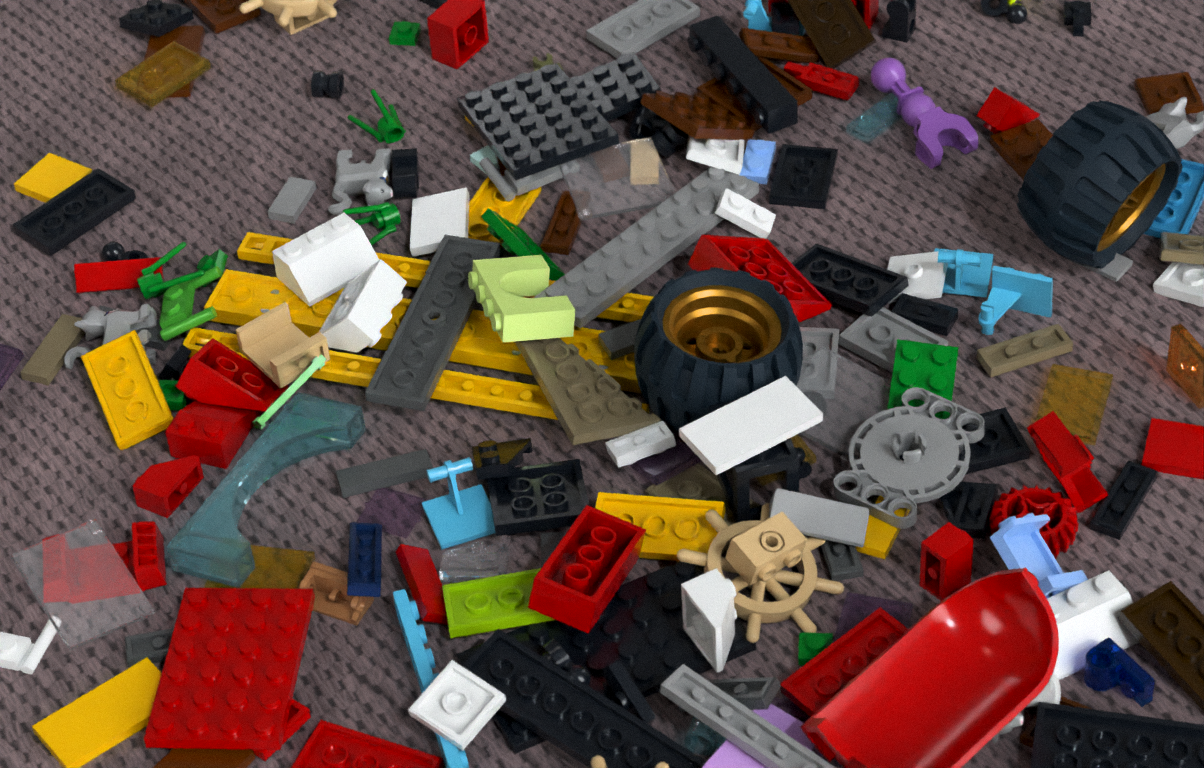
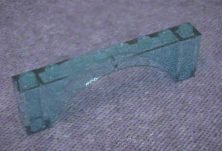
(210, 540)

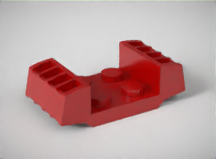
(143, 555)

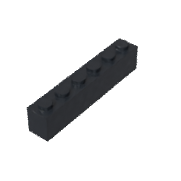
(743, 74)

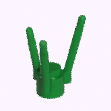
(388, 126)
(383, 216)
(153, 284)

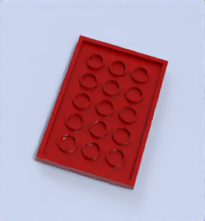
(231, 669)

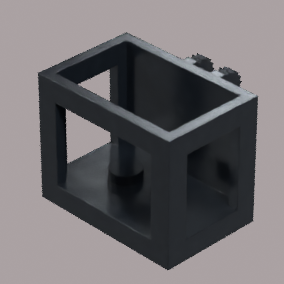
(780, 459)

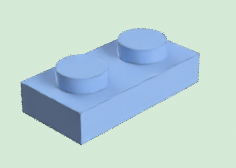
(758, 160)

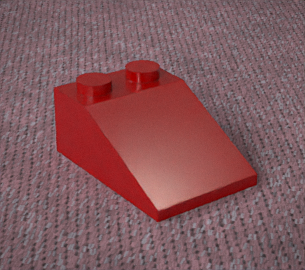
(227, 379)
(209, 432)

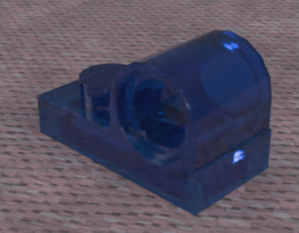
(1111, 666)

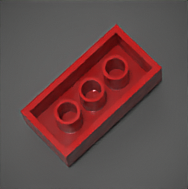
(586, 569)

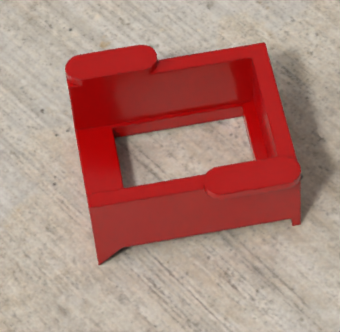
(1067, 460)

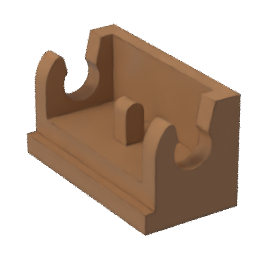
(331, 594)

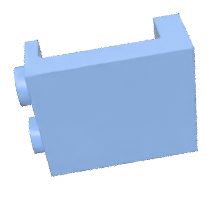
(1023, 547)

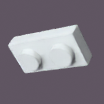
(745, 213)
(640, 444)

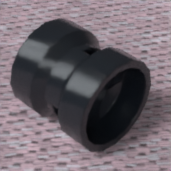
(328, 84)
(668, 139)

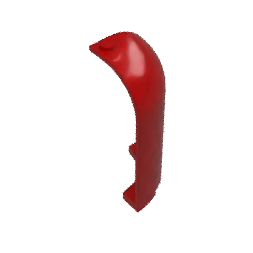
(945, 680)

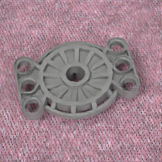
(928, 450)

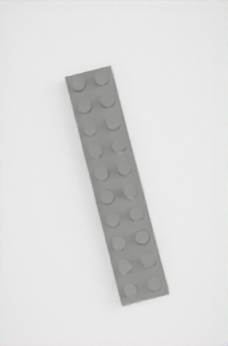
(647, 244)

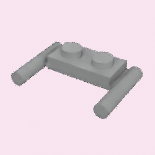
(510, 187)

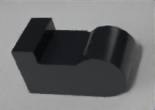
(901, 21)
(405, 173)

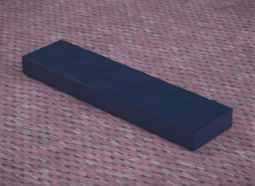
(364, 559)

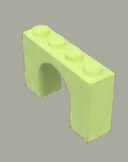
(501, 291)

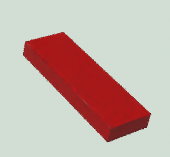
(111, 274)
(423, 583)

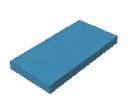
(1183, 202)

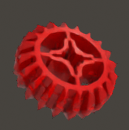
(1039, 502)

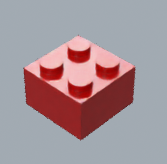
(457, 31)

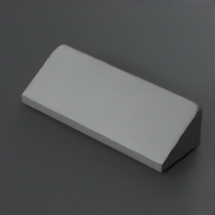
(822, 516)

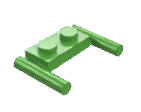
(178, 306)

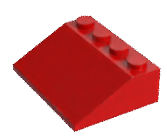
(764, 262)

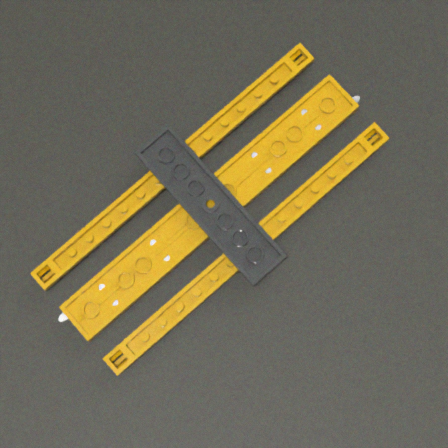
(421, 333)

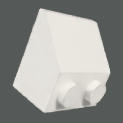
(710, 615)

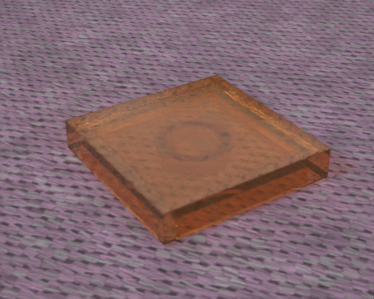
(1186, 363)

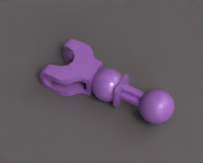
(930, 123)

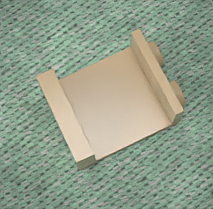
(279, 345)

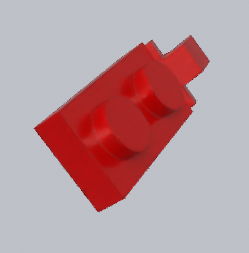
(824, 79)

